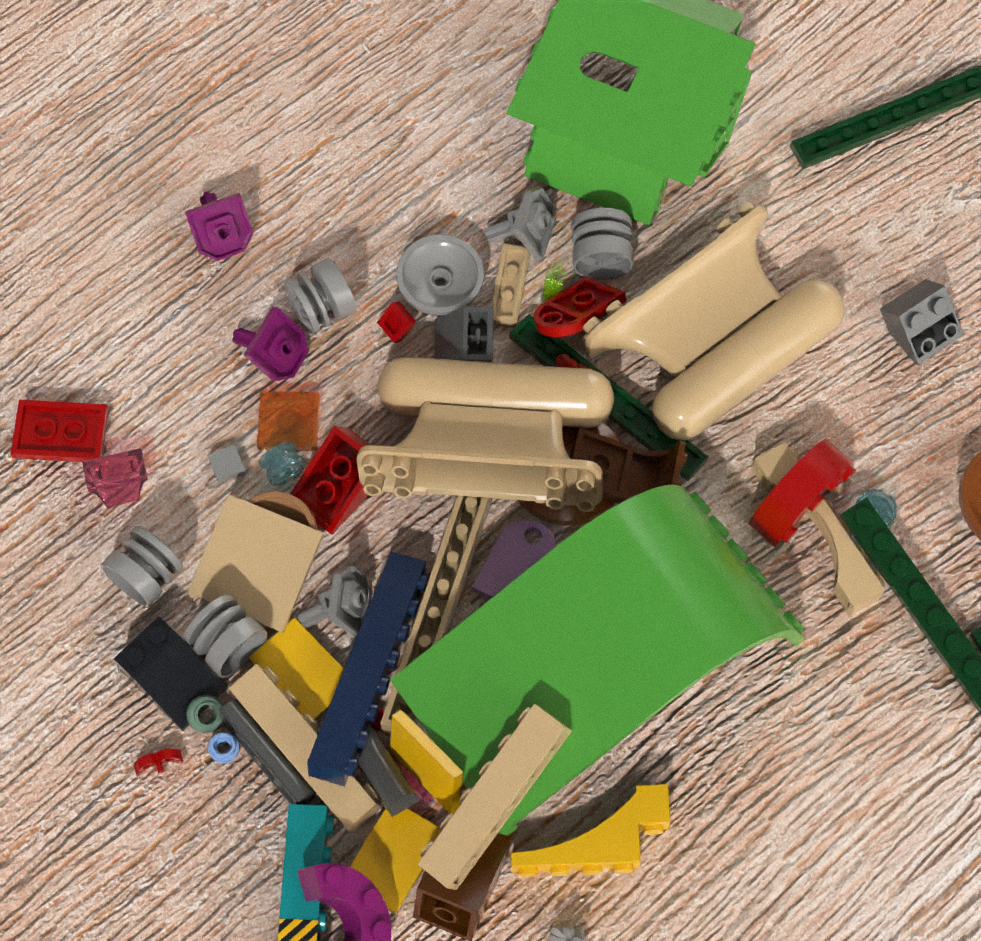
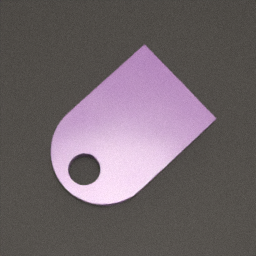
(512, 556)

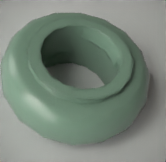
(192, 711)

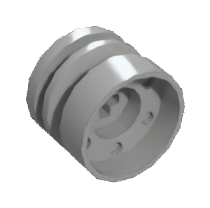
(602, 243)
(324, 293)
(146, 561)
(225, 635)

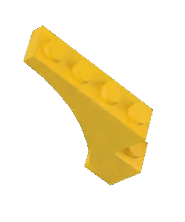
(609, 845)

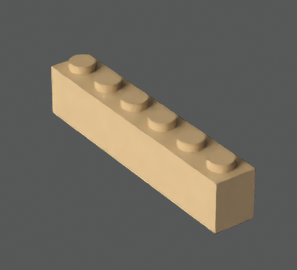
(295, 737)
(494, 796)

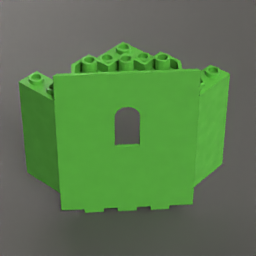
(668, 125)

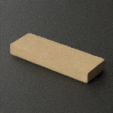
(510, 284)

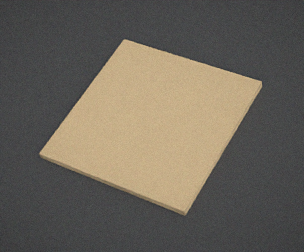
(257, 561)

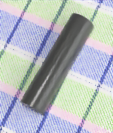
(266, 754)
(385, 775)

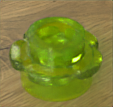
(551, 287)

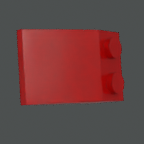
(332, 479)

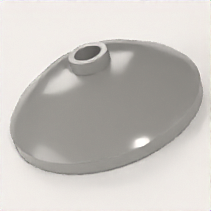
(435, 260)

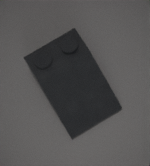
(168, 671)

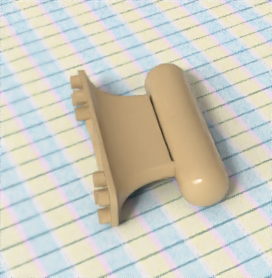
(717, 327)
(488, 431)

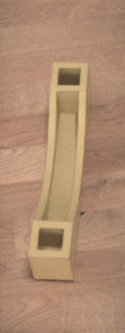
(854, 580)

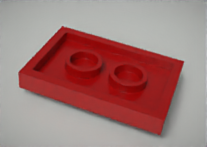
(59, 431)

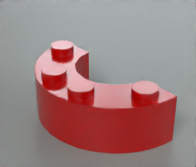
(801, 490)

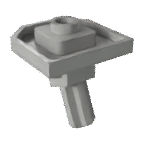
(529, 224)
(342, 604)

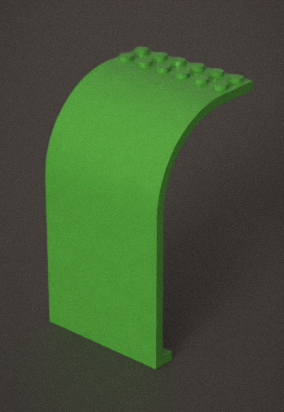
(596, 637)

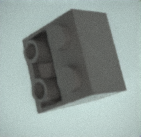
(922, 320)
(465, 334)

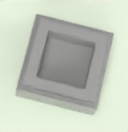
(226, 464)

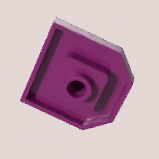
(220, 226)
(276, 347)

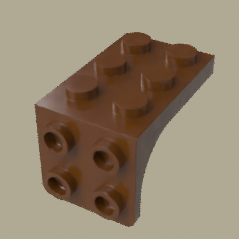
(626, 468)

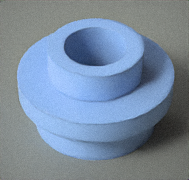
(220, 739)

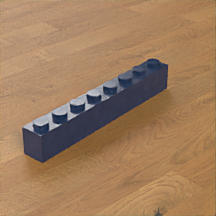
(367, 670)

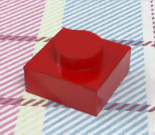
(396, 322)

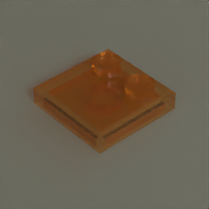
(288, 419)

